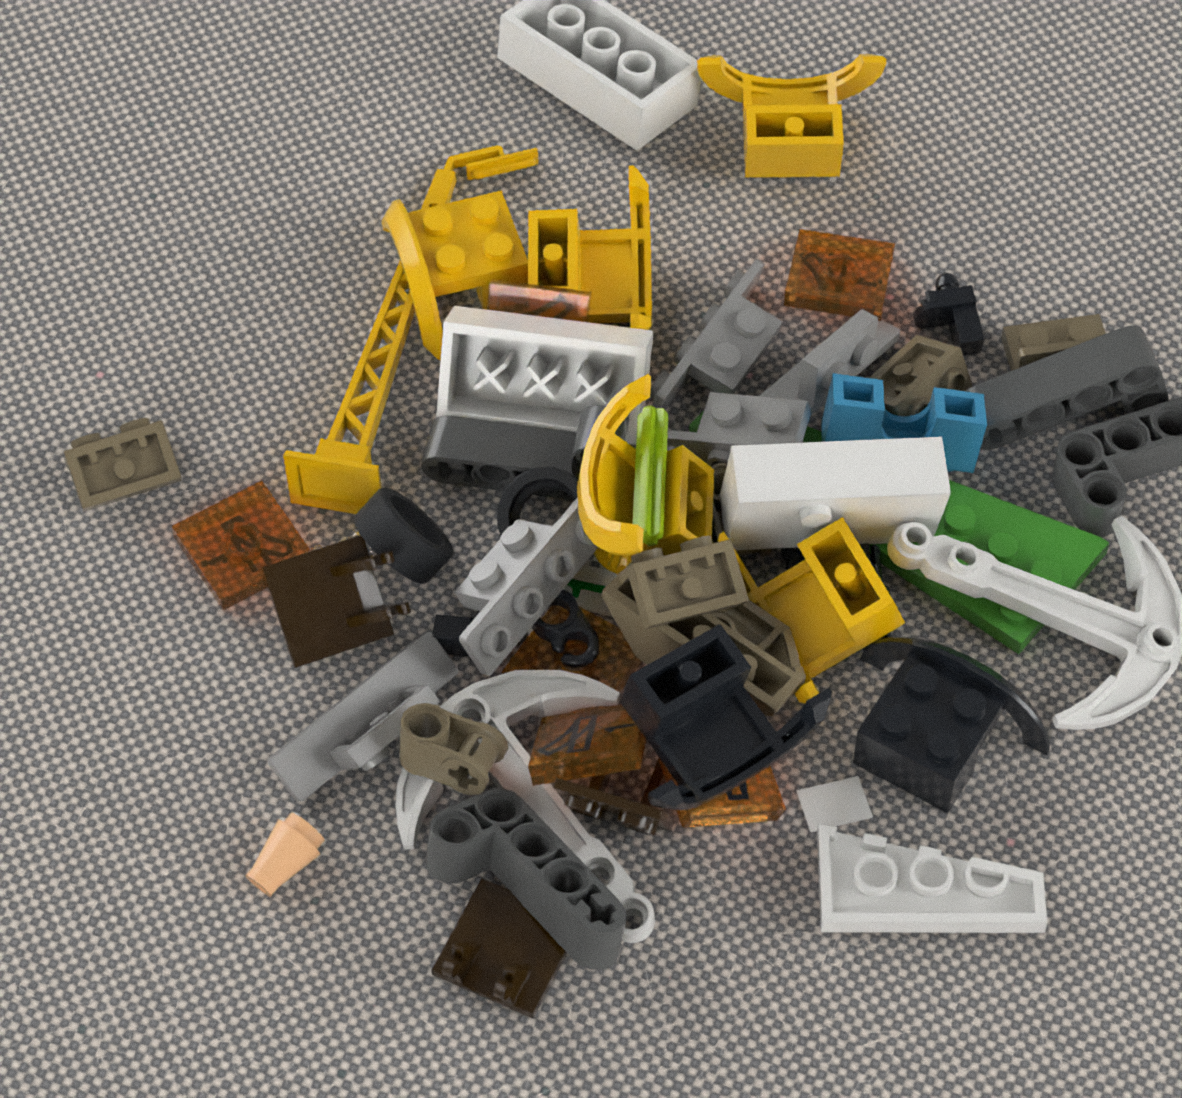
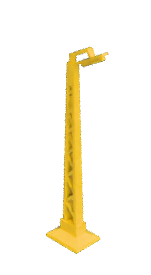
(340, 472)

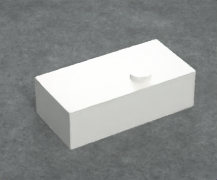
(601, 65)
(793, 490)

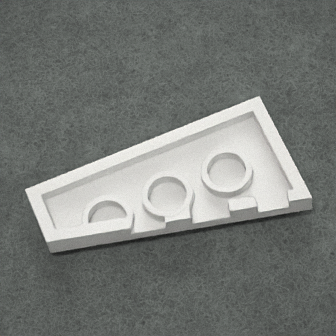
(908, 890)

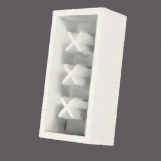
(536, 368)

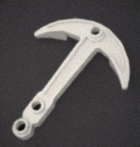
(1101, 624)
(501, 703)

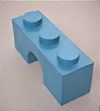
(858, 412)

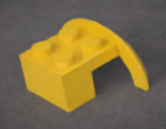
(795, 122)
(454, 251)
(604, 261)
(608, 478)
(827, 601)

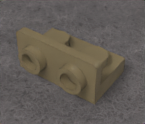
(1039, 340)
(917, 369)
(121, 464)
(685, 583)

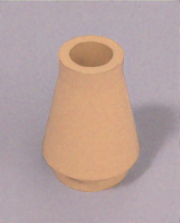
(285, 853)

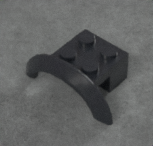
(936, 718)
(707, 723)

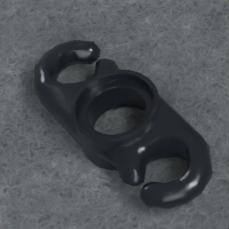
(574, 628)

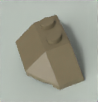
(756, 633)

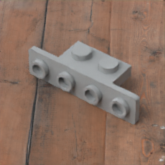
(727, 347)
(843, 352)
(742, 421)
(519, 584)
(365, 720)

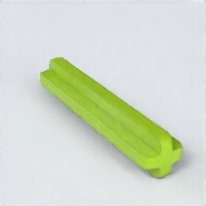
(650, 473)

